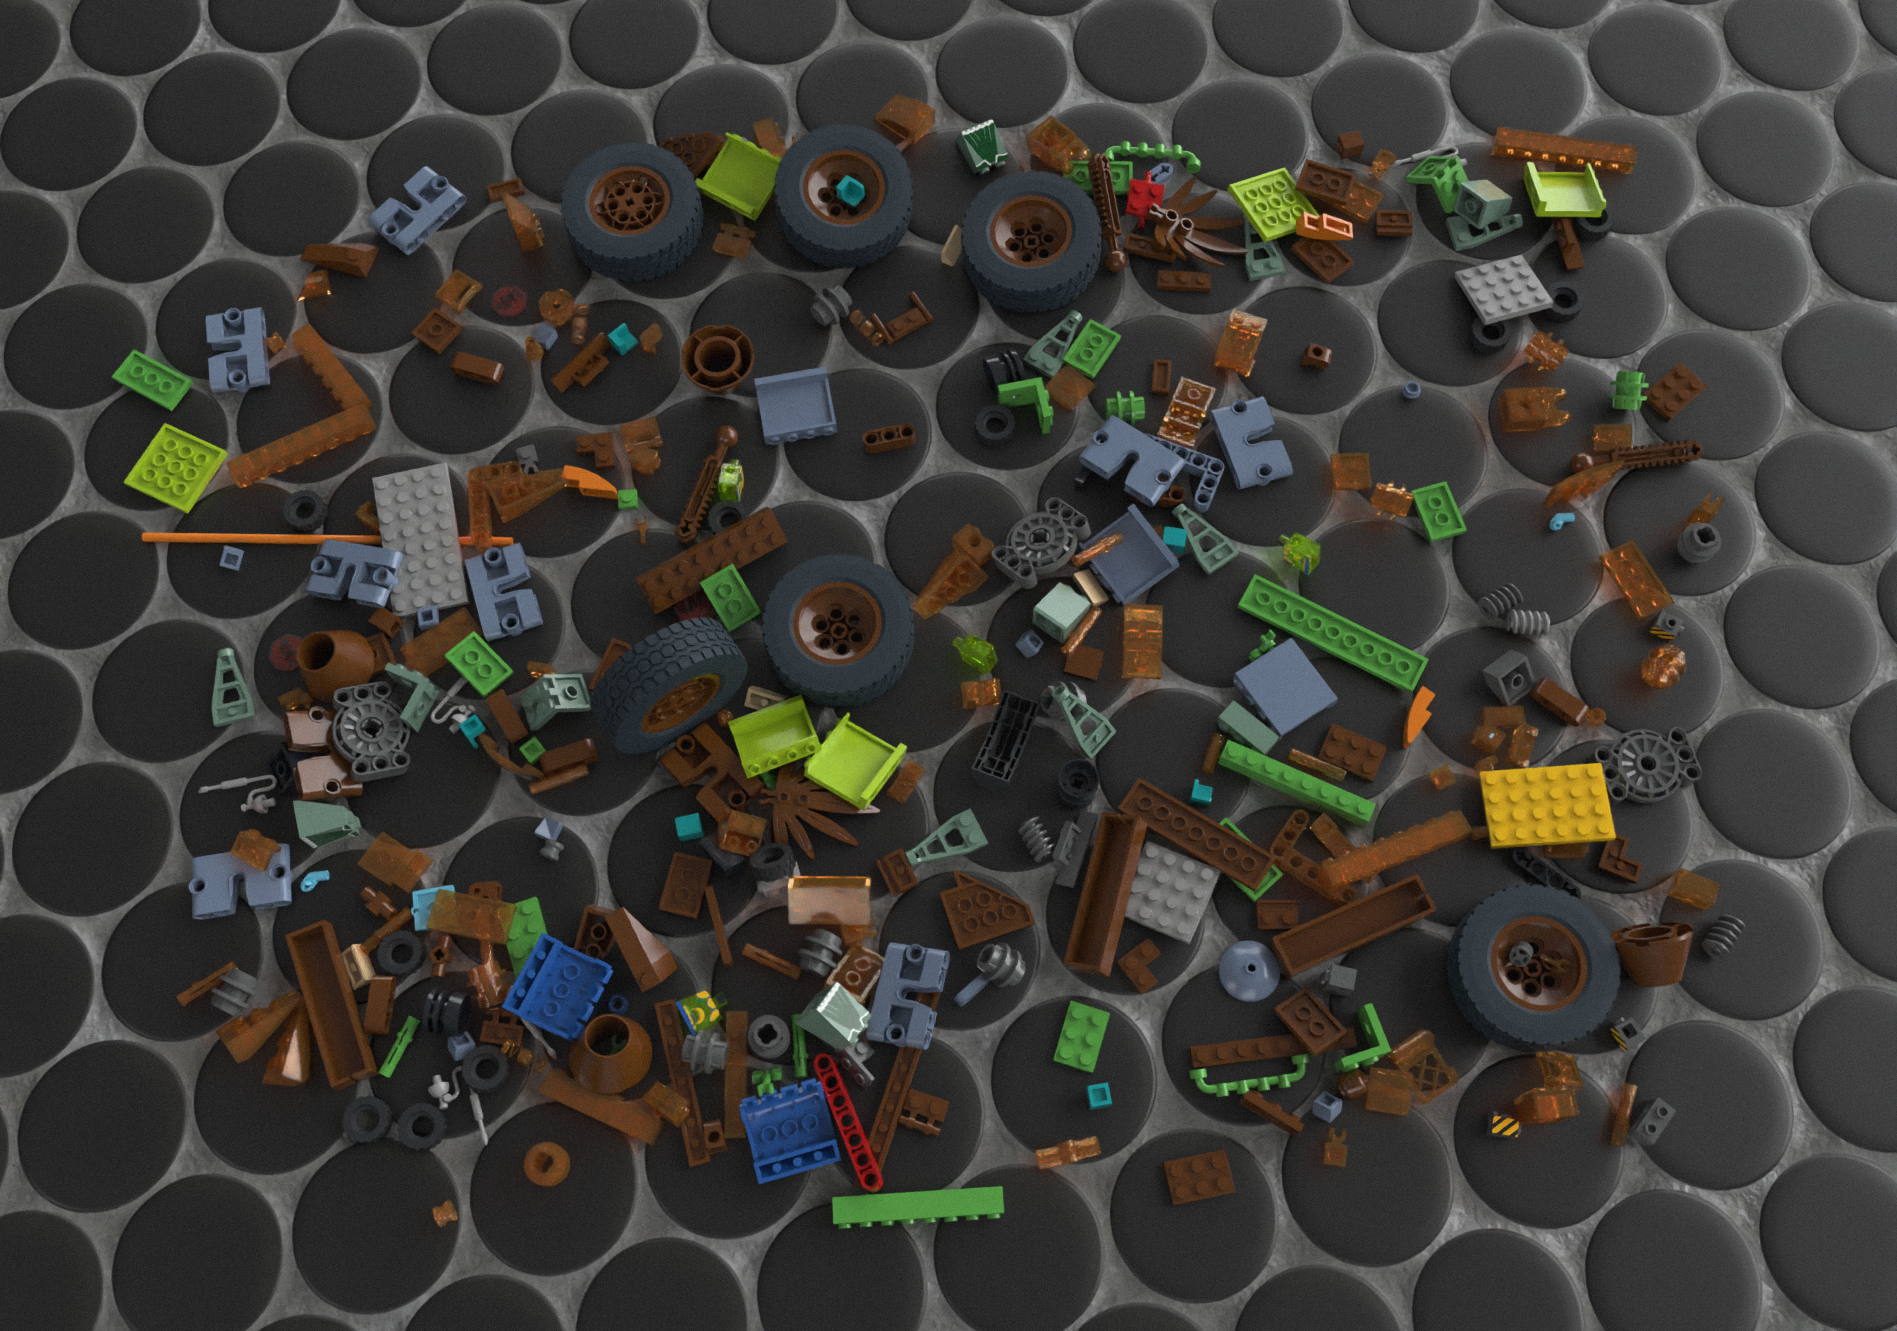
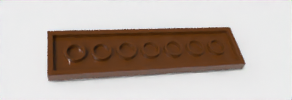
(1198, 834)

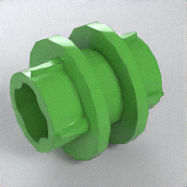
(1628, 390)
(1127, 408)

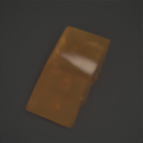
(1186, 413)
(1583, 483)
(1142, 641)

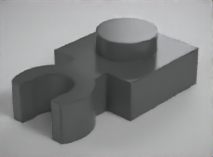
(527, 458)

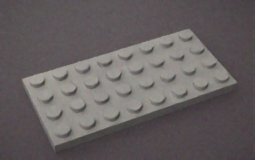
(421, 524)

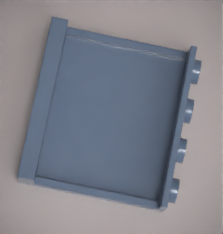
(795, 406)
(1135, 562)
(1284, 688)

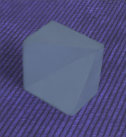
(546, 336)
(231, 558)
(427, 617)
(1029, 643)
(549, 829)
(460, 1046)
(1327, 1106)

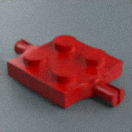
(1141, 198)

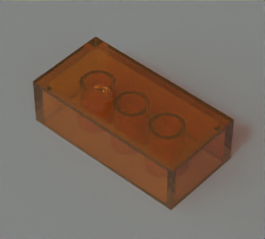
(829, 900)

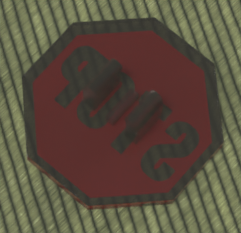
(509, 300)
(693, 606)
(283, 652)

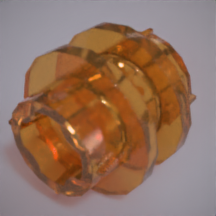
(1546, 351)
(1391, 499)
(1664, 666)
(488, 984)
(556, 1172)

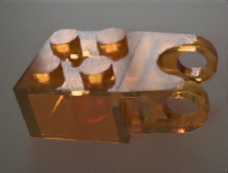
(1056, 145)
(1532, 408)

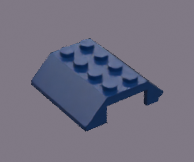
(557, 988)
(789, 1130)

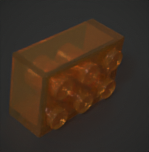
(1546, 1106)

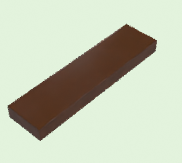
(719, 927)

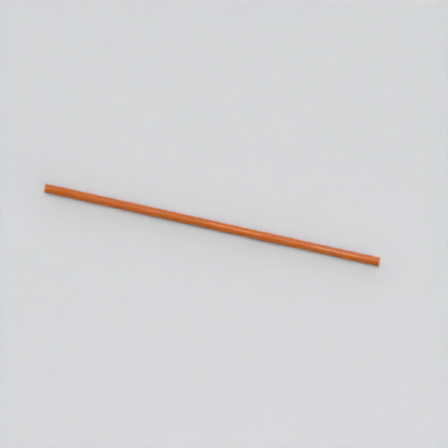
(287, 538)

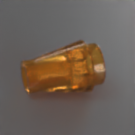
(533, 349)

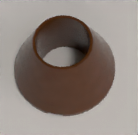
(716, 345)
(349, 666)
(1654, 953)
(614, 1072)

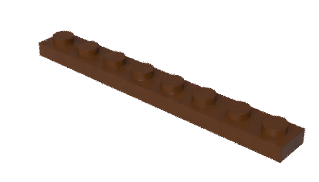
(1259, 1049)
(682, 1082)

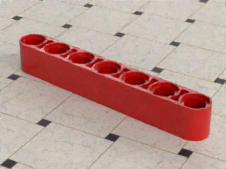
(854, 1129)

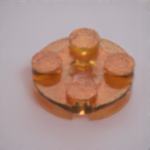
(561, 314)

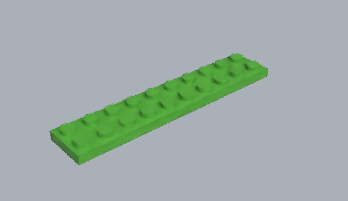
(1333, 633)

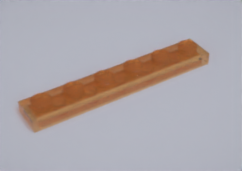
(735, 1073)

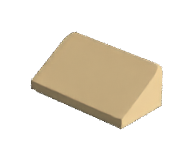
(952, 247)
(1090, 587)
(761, 698)
(357, 966)

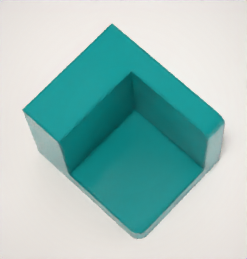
(850, 191)
(622, 339)
(1175, 539)
(472, 727)
(1200, 794)
(689, 827)
(1098, 1096)

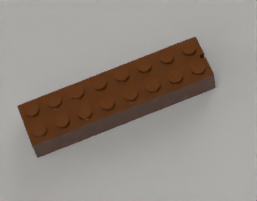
(735, 545)
(1105, 894)
(1352, 926)
(331, 1005)

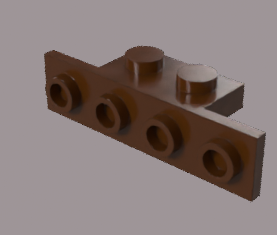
(1568, 243)
(584, 365)

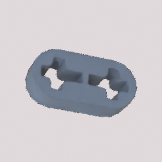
(1160, 177)
(971, 990)

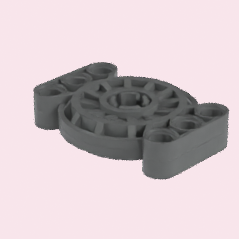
(1025, 546)
(374, 713)
(1653, 748)

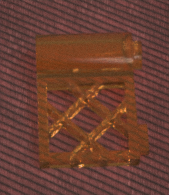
(1415, 1049)

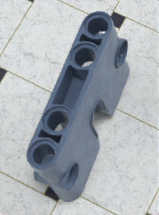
(411, 228)
(247, 363)
(1127, 443)
(1246, 459)
(364, 568)
(501, 610)
(221, 880)
(901, 975)

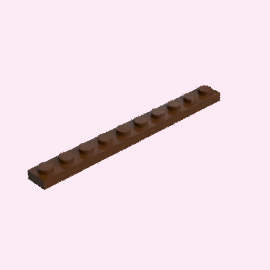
(894, 1098)

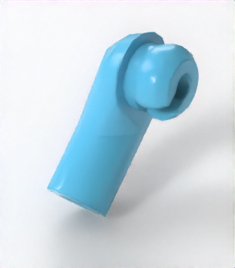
(1559, 518)
(312, 879)

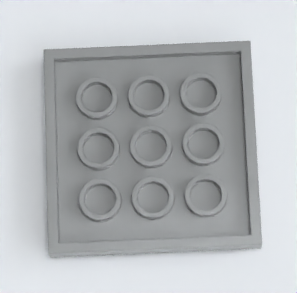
(1503, 289)
(1170, 892)

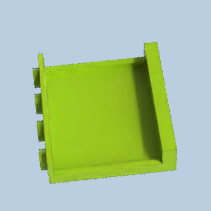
(741, 177)
(1564, 193)
(774, 736)
(853, 763)

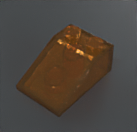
(907, 117)
(524, 223)
(1240, 339)
(858, 972)

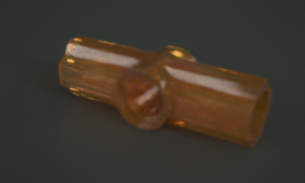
(1068, 1152)

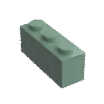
(1246, 729)

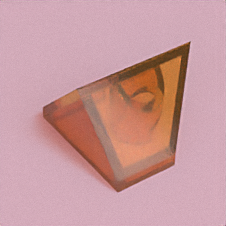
(315, 285)

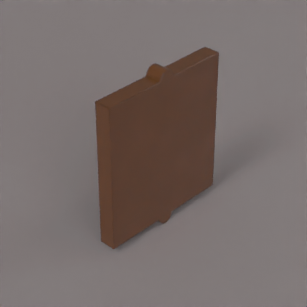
(1084, 662)

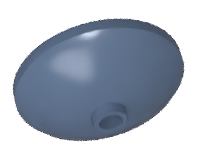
(1239, 980)

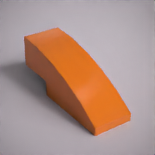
(1323, 227)
(589, 483)
(1417, 715)

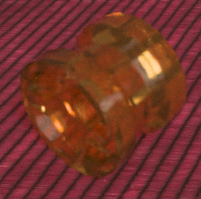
(275, 342)
(444, 1213)

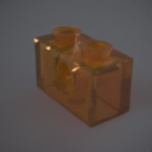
(970, 535)

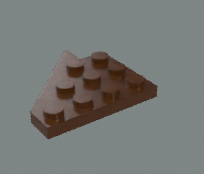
(982, 912)

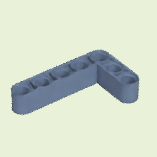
(1203, 471)

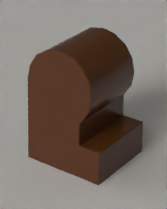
(1317, 356)
(488, 890)
(714, 1137)

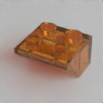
(740, 831)

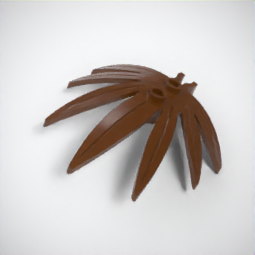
(1173, 227)
(796, 799)

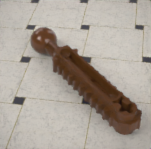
(1107, 209)
(1641, 456)
(703, 491)

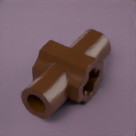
(378, 903)
(439, 965)

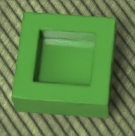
(627, 499)
(532, 750)

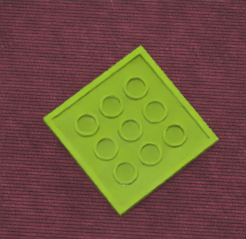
(1271, 203)
(176, 468)

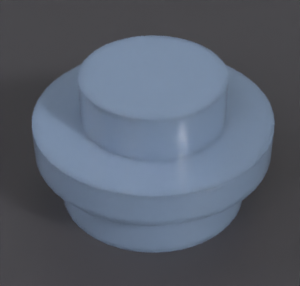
(1411, 390)

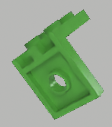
(1442, 174)
(1028, 392)
(1375, 1038)

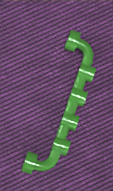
(1159, 152)
(1243, 1086)

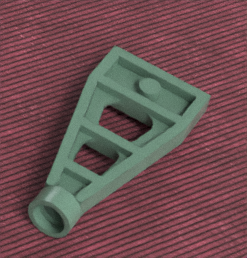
(1461, 235)
(1265, 267)
(1042, 361)
(1216, 557)
(235, 711)
(1098, 734)
(969, 830)

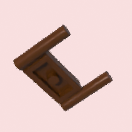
(905, 323)

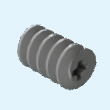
(1529, 621)

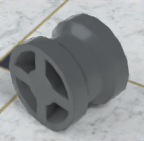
(551, 849)
(1518, 958)

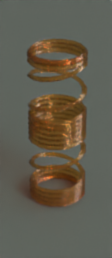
(580, 324)
(866, 328)
(524, 1056)

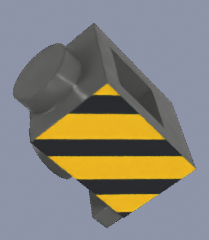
(1667, 626)
(1634, 1034)
(1503, 1126)

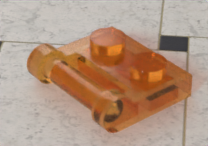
(453, 289)
(641, 430)
(1565, 1068)

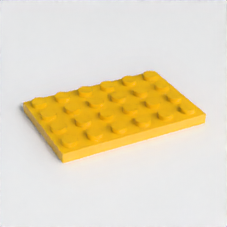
(1546, 805)

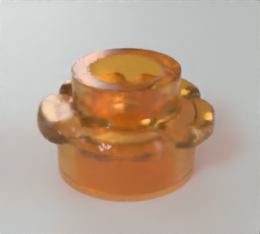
(724, 717)
(1601, 717)

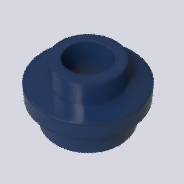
(613, 1000)

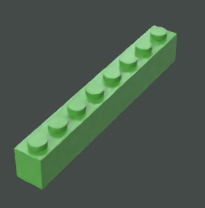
(1296, 783)
(917, 1206)

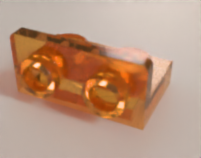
(254, 849)

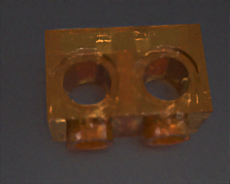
(981, 693)

